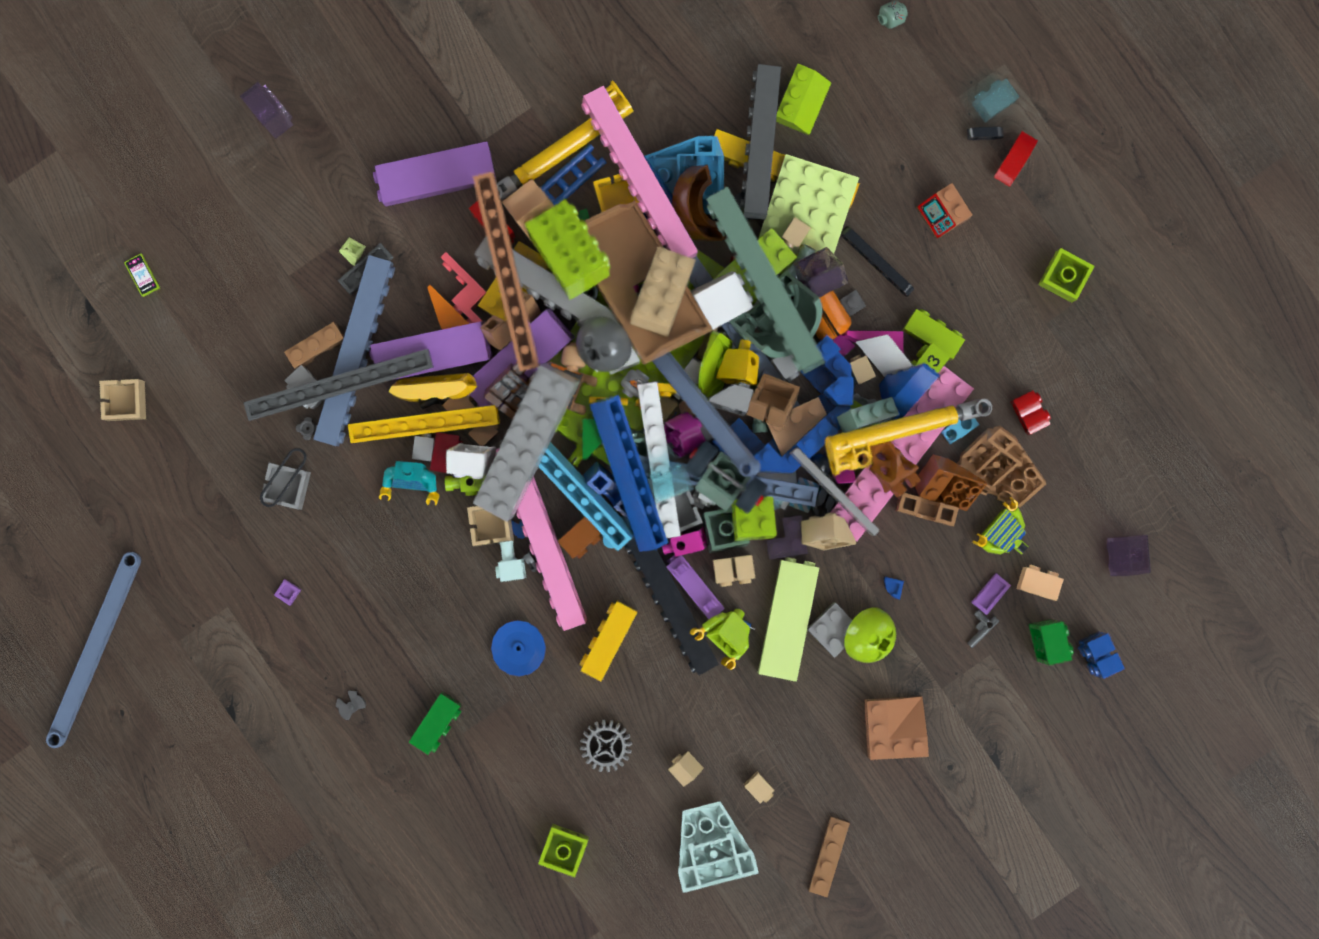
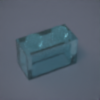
(995, 100)
(669, 483)

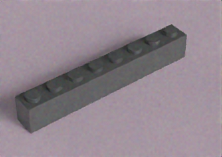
(761, 142)

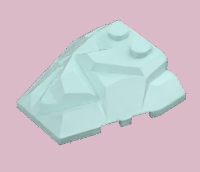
(712, 849)

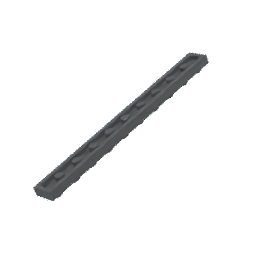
(338, 384)

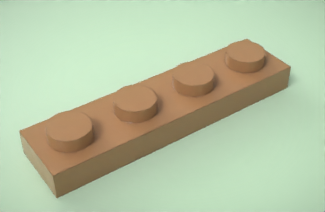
(829, 856)

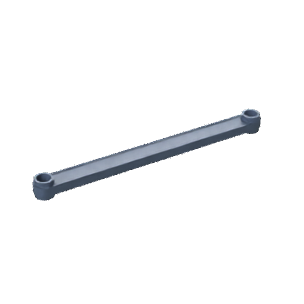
(707, 415)
(93, 650)

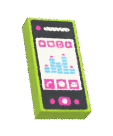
(142, 275)

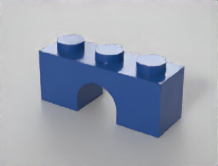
(604, 482)

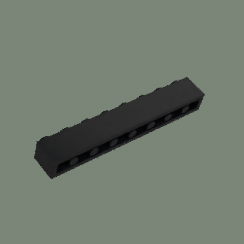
(673, 606)

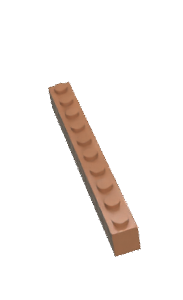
(506, 271)

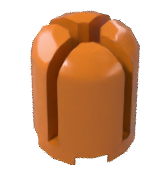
(836, 314)

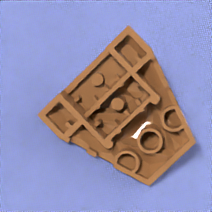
(1003, 465)

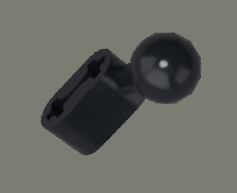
(822, 463)

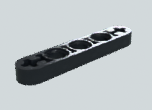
(877, 261)

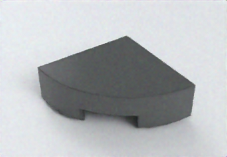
(530, 561)

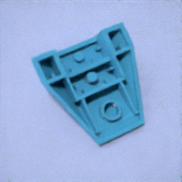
(700, 150)

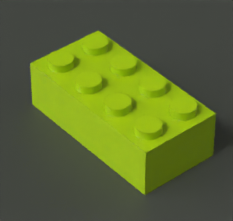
(776, 252)

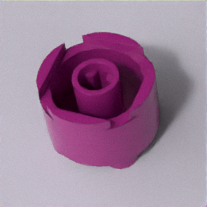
(684, 433)

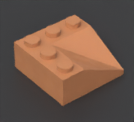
(896, 728)

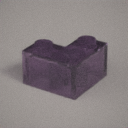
(791, 543)

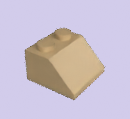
(826, 532)

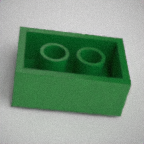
(1051, 641)

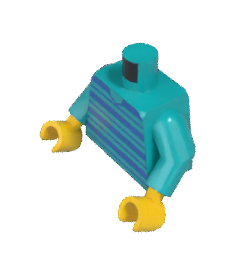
(410, 476)

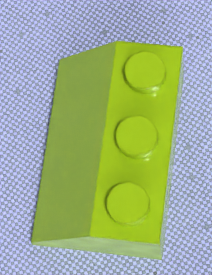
(803, 99)

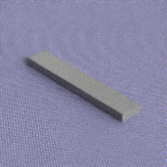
(834, 491)

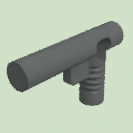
(982, 627)

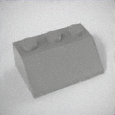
(733, 399)

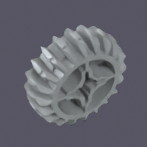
(612, 753)

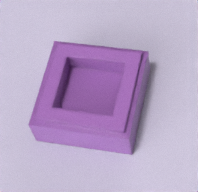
(287, 592)

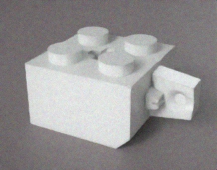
(470, 460)

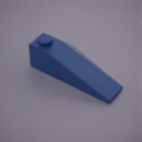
(907, 386)

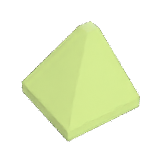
(352, 250)

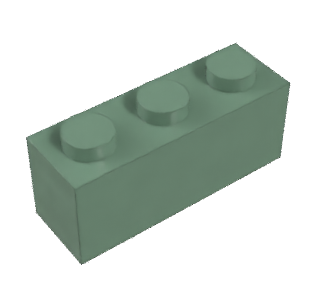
(868, 415)

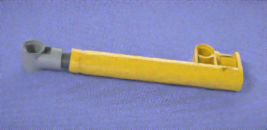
(560, 149)
(849, 445)

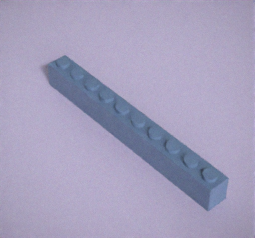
(355, 346)

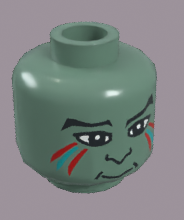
(892, 14)

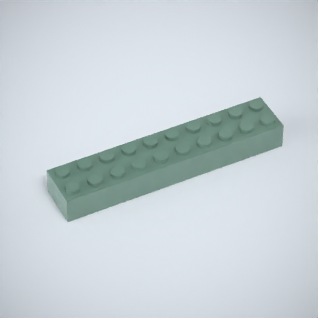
(763, 276)

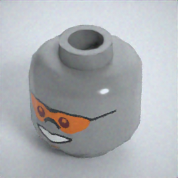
(631, 381)

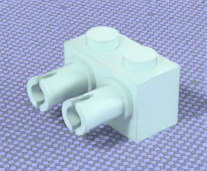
(510, 567)

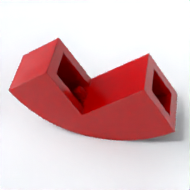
(1016, 158)

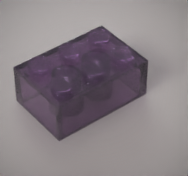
(267, 109)

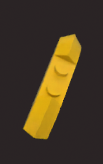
(427, 387)

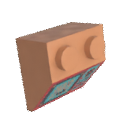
(944, 211)

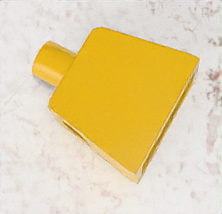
(739, 365)

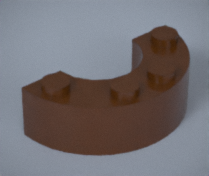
(689, 206)

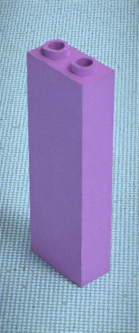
(432, 173)
(549, 337)
(447, 347)

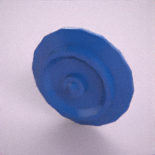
(518, 648)

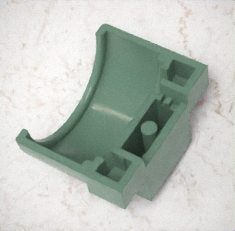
(807, 305)

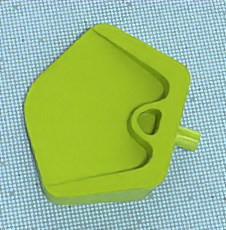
(710, 364)

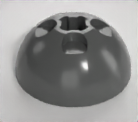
(603, 344)

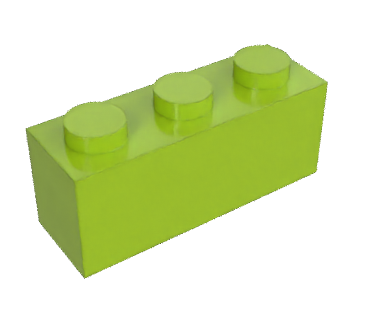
(927, 330)

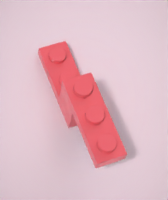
(470, 295)

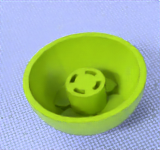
(870, 636)

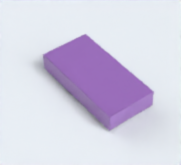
(990, 593)

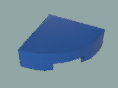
(893, 587)

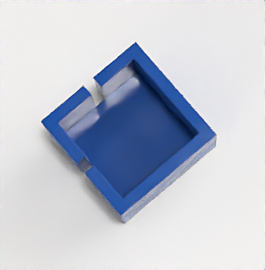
(1097, 652)

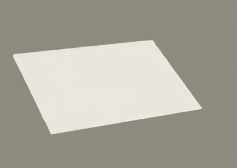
(885, 355)

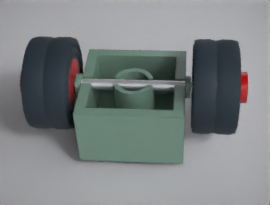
(723, 479)

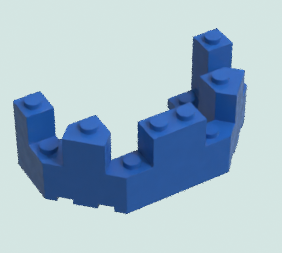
(836, 394)

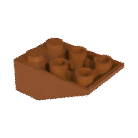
(949, 483)

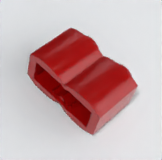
(1031, 412)

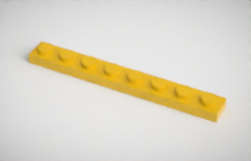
(423, 424)

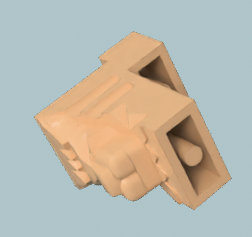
(527, 204)

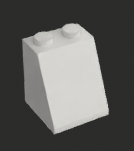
(723, 299)

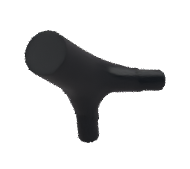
(426, 403)

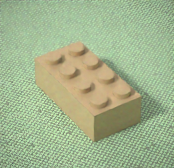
(662, 291)

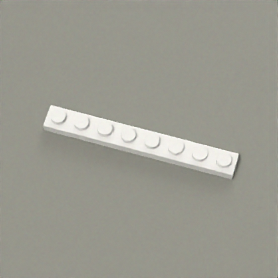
(657, 451)

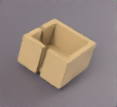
(125, 401)
(489, 527)
(733, 569)

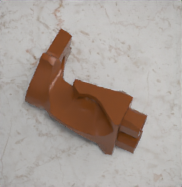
(895, 465)

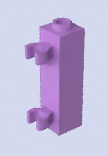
(694, 586)

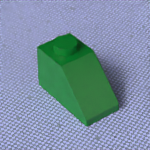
(591, 438)

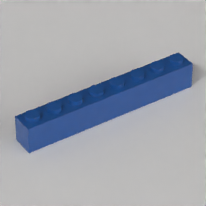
(629, 473)

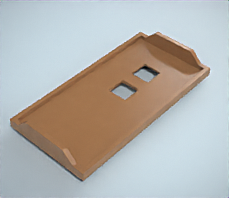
(631, 248)

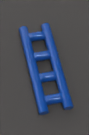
(571, 165)

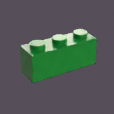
(436, 724)

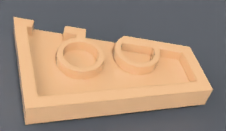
(798, 424)

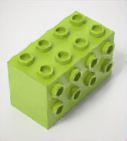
(568, 249)

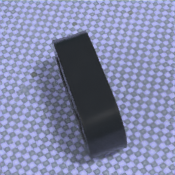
(984, 133)

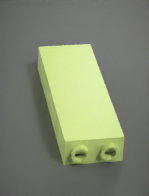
(788, 619)

